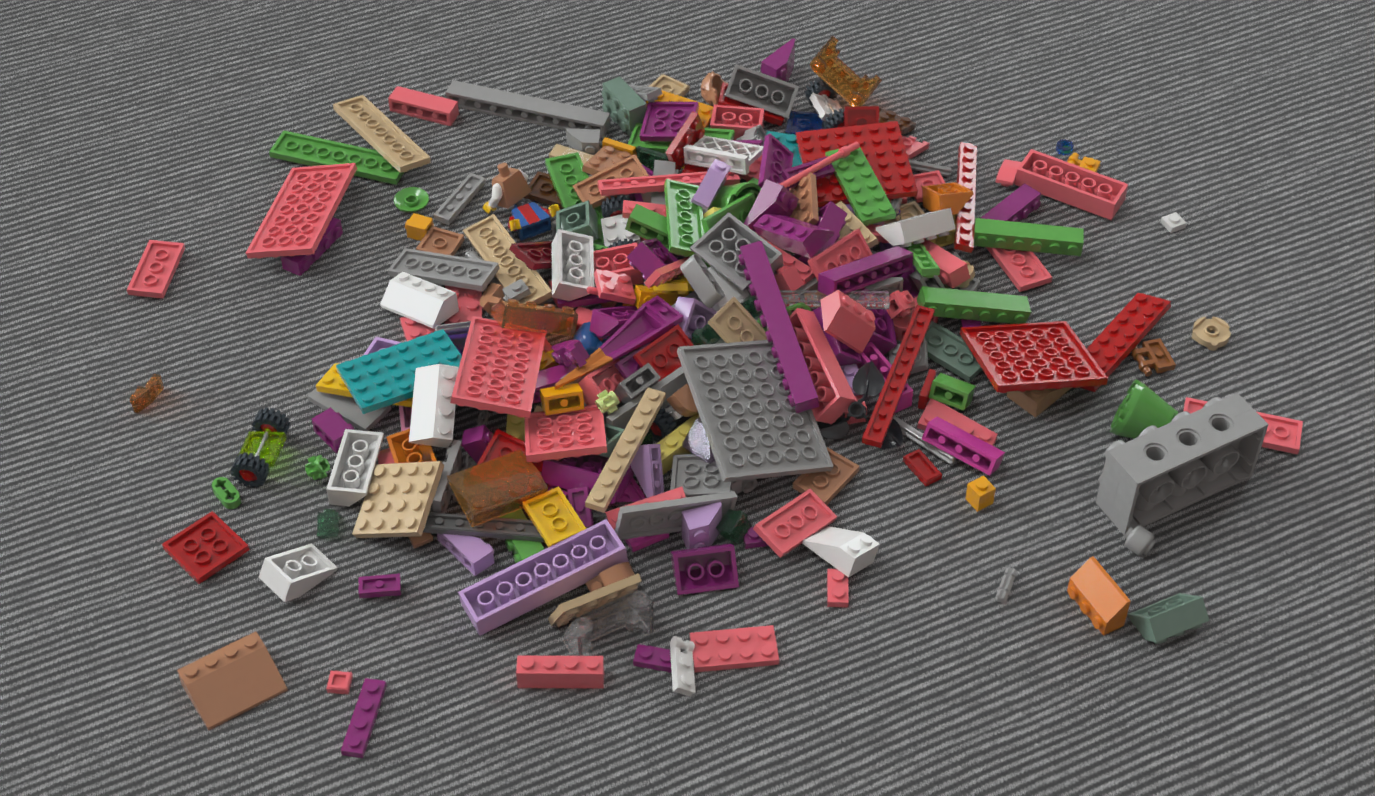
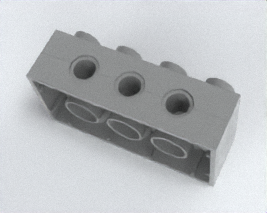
(1180, 462)

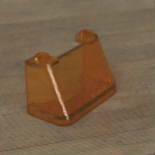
(841, 77)

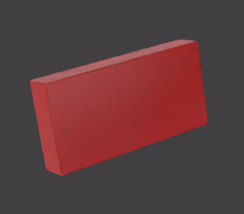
(925, 391)
(922, 467)

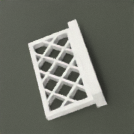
(705, 153)

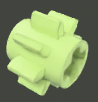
(607, 402)

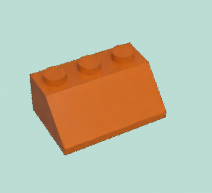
(945, 196)
(409, 452)
(1099, 596)

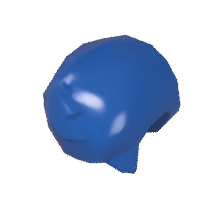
(588, 339)

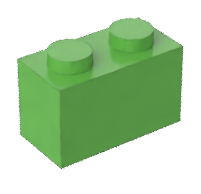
(952, 391)

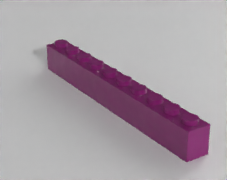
(779, 327)

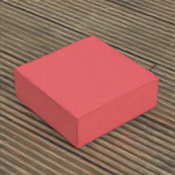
(339, 682)

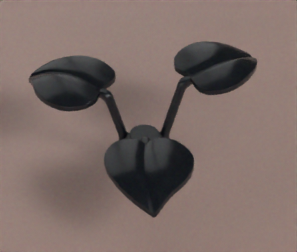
(867, 382)

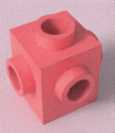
(900, 304)

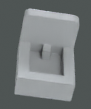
(516, 291)

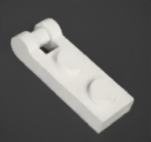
(682, 666)

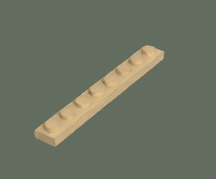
(625, 450)

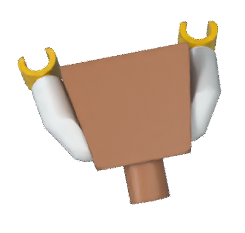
(507, 188)

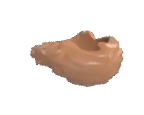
(711, 88)

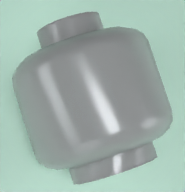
(1139, 540)

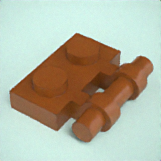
(1158, 357)

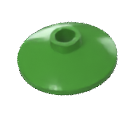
(411, 199)

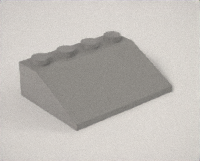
(722, 246)

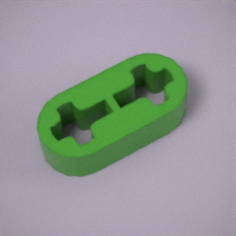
(223, 495)

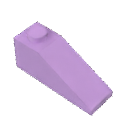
(711, 184)
(648, 469)
(469, 551)

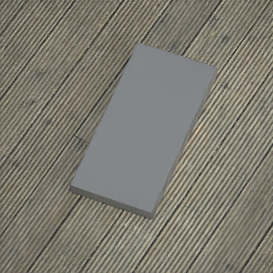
(348, 409)

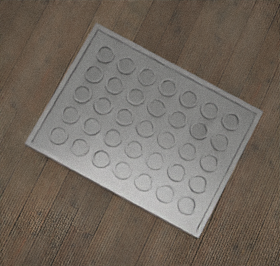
(749, 413)

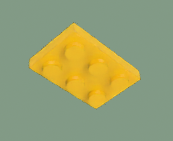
(553, 516)

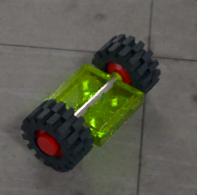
(261, 448)

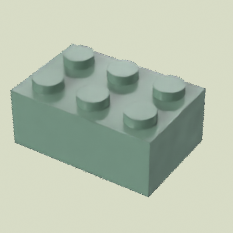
(623, 104)

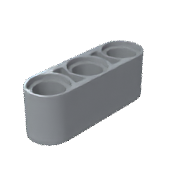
(702, 281)

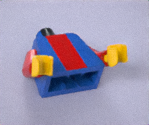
(531, 219)

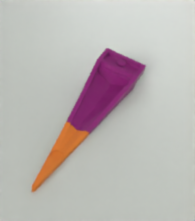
(644, 326)

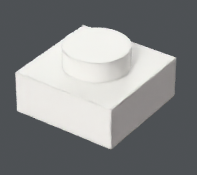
(1173, 222)

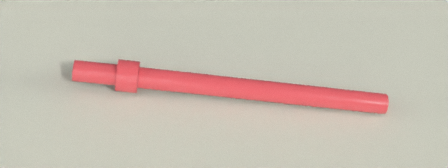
(842, 153)

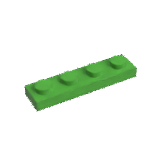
(923, 260)

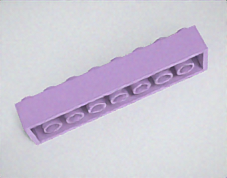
(542, 577)

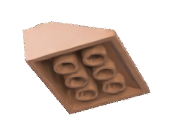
(231, 680)

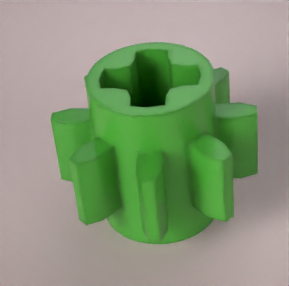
(317, 467)

